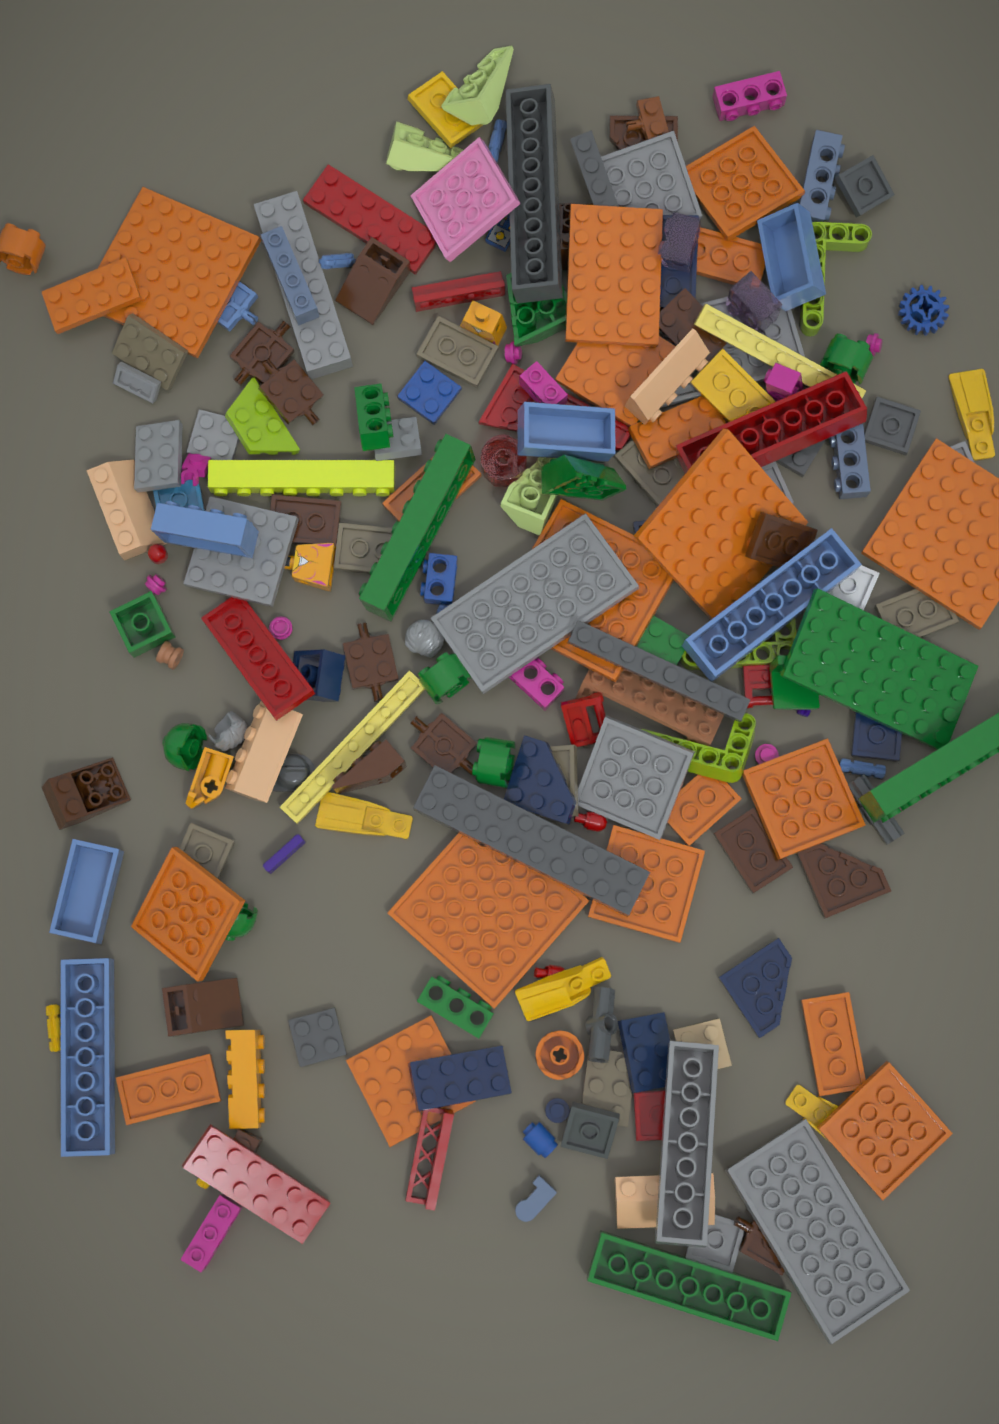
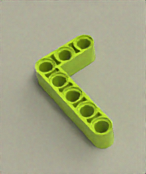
(827, 242)
(771, 648)
(721, 758)

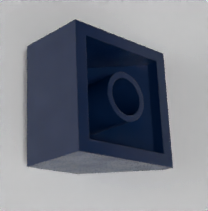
(322, 671)

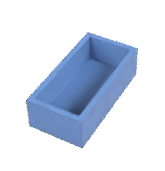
(791, 256)
(566, 430)
(205, 529)
(86, 891)

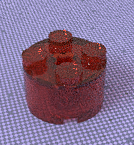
(495, 471)

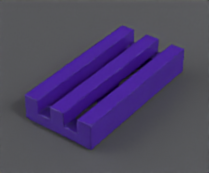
(283, 854)

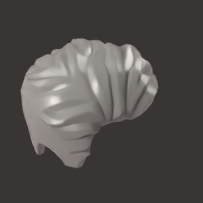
(424, 638)
(229, 732)

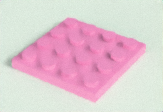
(465, 199)

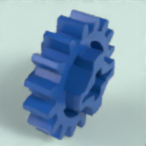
(930, 303)

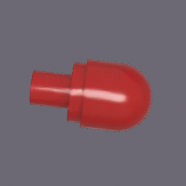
(157, 553)
(592, 821)
(547, 971)

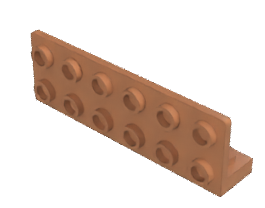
(657, 704)

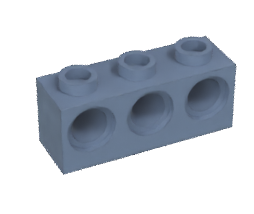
(857, 472)

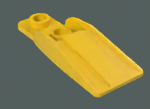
(974, 411)
(360, 817)
(561, 989)
(810, 1107)

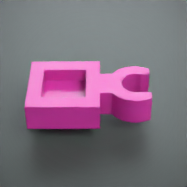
(194, 467)

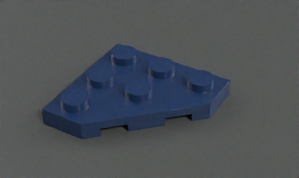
(539, 783)
(760, 986)

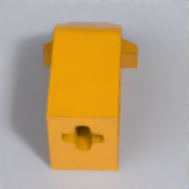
(211, 768)

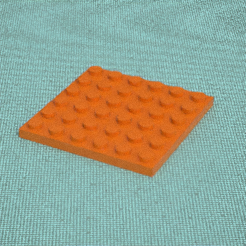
(181, 265)
(708, 523)
(945, 534)
(631, 615)
(485, 915)

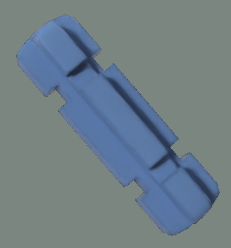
(497, 138)
(337, 260)
(862, 768)

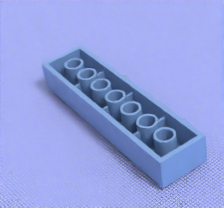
(770, 605)
(87, 1057)

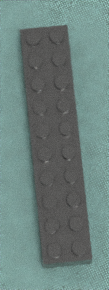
(534, 180)
(531, 841)

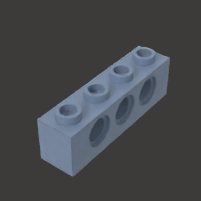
(822, 145)
(290, 275)

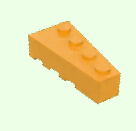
(245, 1078)

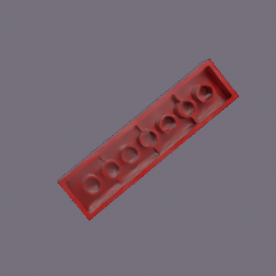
(788, 423)

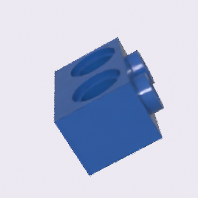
(445, 579)

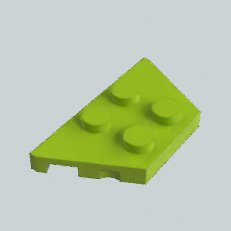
(259, 424)

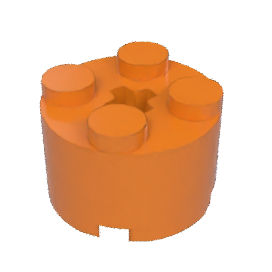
(21, 249)
(572, 1049)

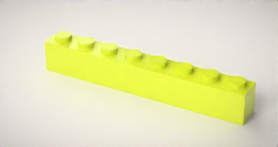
(301, 477)

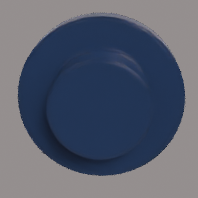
(557, 1110)

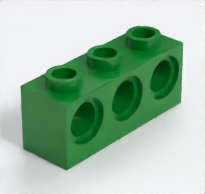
(373, 417)
(442, 1006)

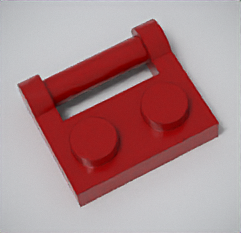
(756, 678)
(578, 719)

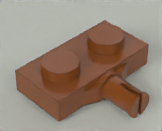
(650, 119)

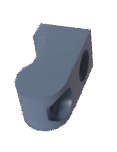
(528, 1208)

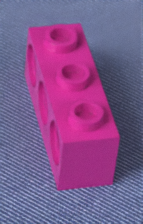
(755, 87)
(533, 687)
(211, 1233)

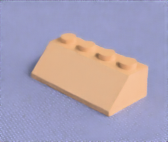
(668, 377)
(125, 510)
(262, 754)
(638, 1199)

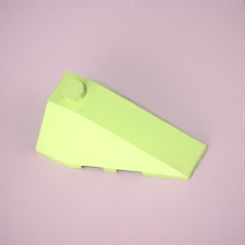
(482, 91)
(415, 152)
(525, 499)

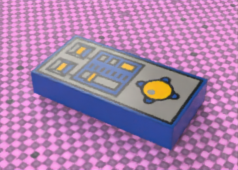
(500, 234)

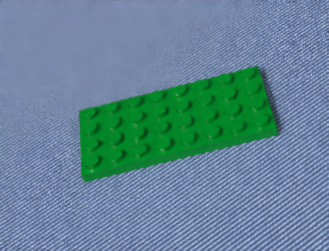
(879, 670)

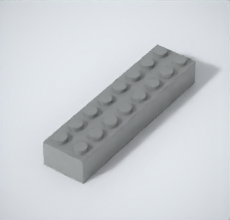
(322, 338)
(687, 1144)

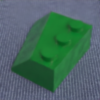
(536, 319)
(580, 479)

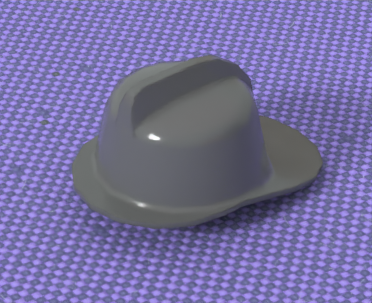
(293, 772)

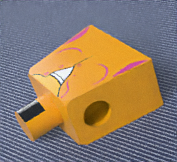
(484, 322)
(313, 565)

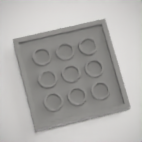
(652, 177)
(245, 577)
(633, 777)

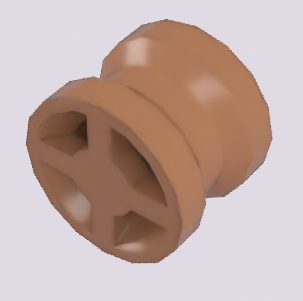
(169, 655)

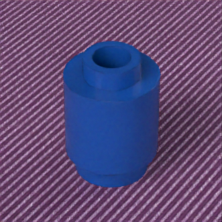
(539, 1139)

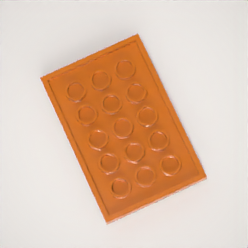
(614, 275)

